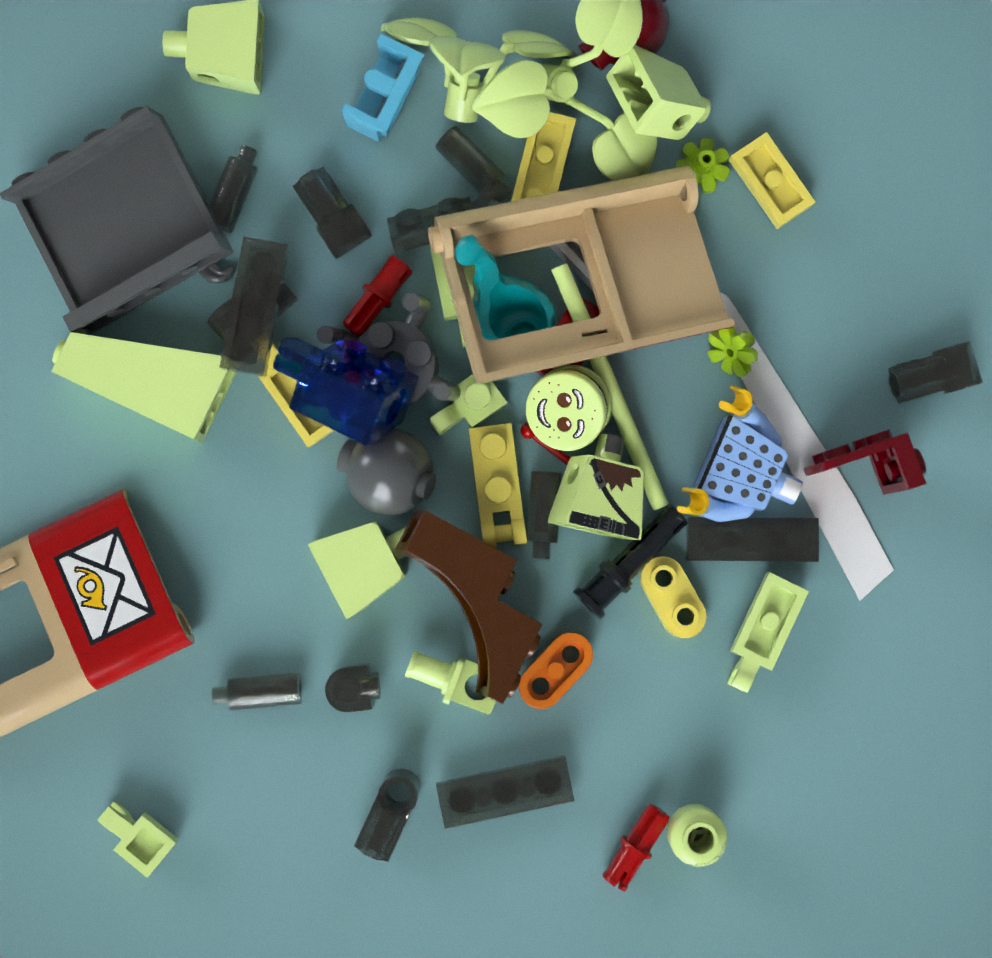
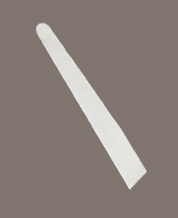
(826, 491)

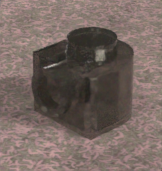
(353, 688)

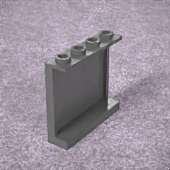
(118, 219)

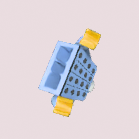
(741, 466)

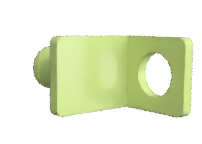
(449, 679)

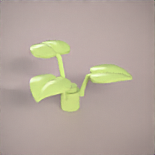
(465, 57)
(520, 92)

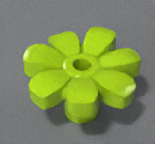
(705, 163)
(733, 350)

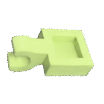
(474, 405)
(142, 842)

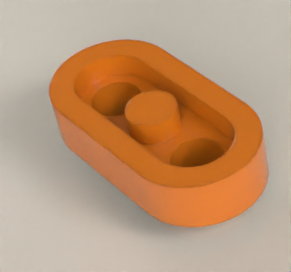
(558, 672)

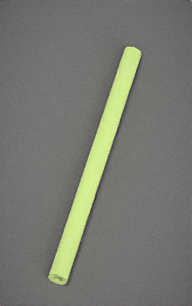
(619, 406)

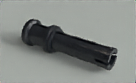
(617, 574)

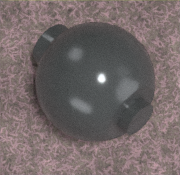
(388, 474)

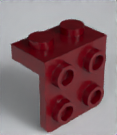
(893, 460)

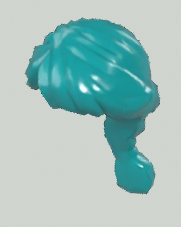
(501, 301)

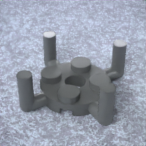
(407, 340)

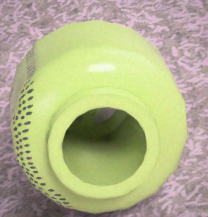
(698, 850)

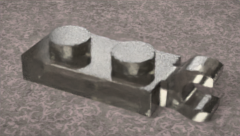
(411, 225)

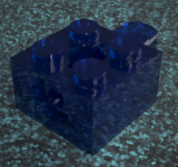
(347, 387)

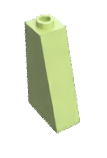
(157, 381)

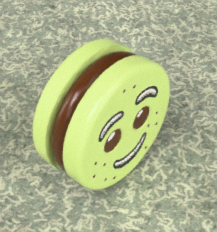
(568, 407)

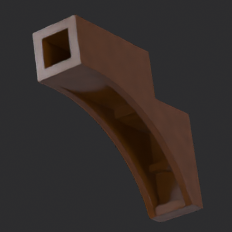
(476, 579)

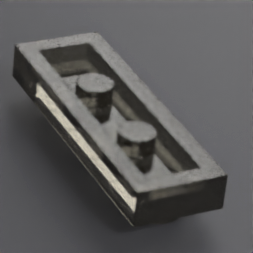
(254, 306)
(753, 539)
(504, 791)

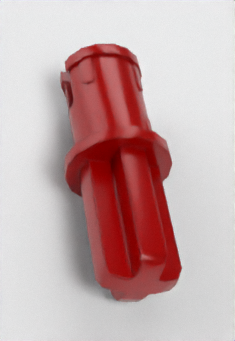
(377, 295)
(636, 847)

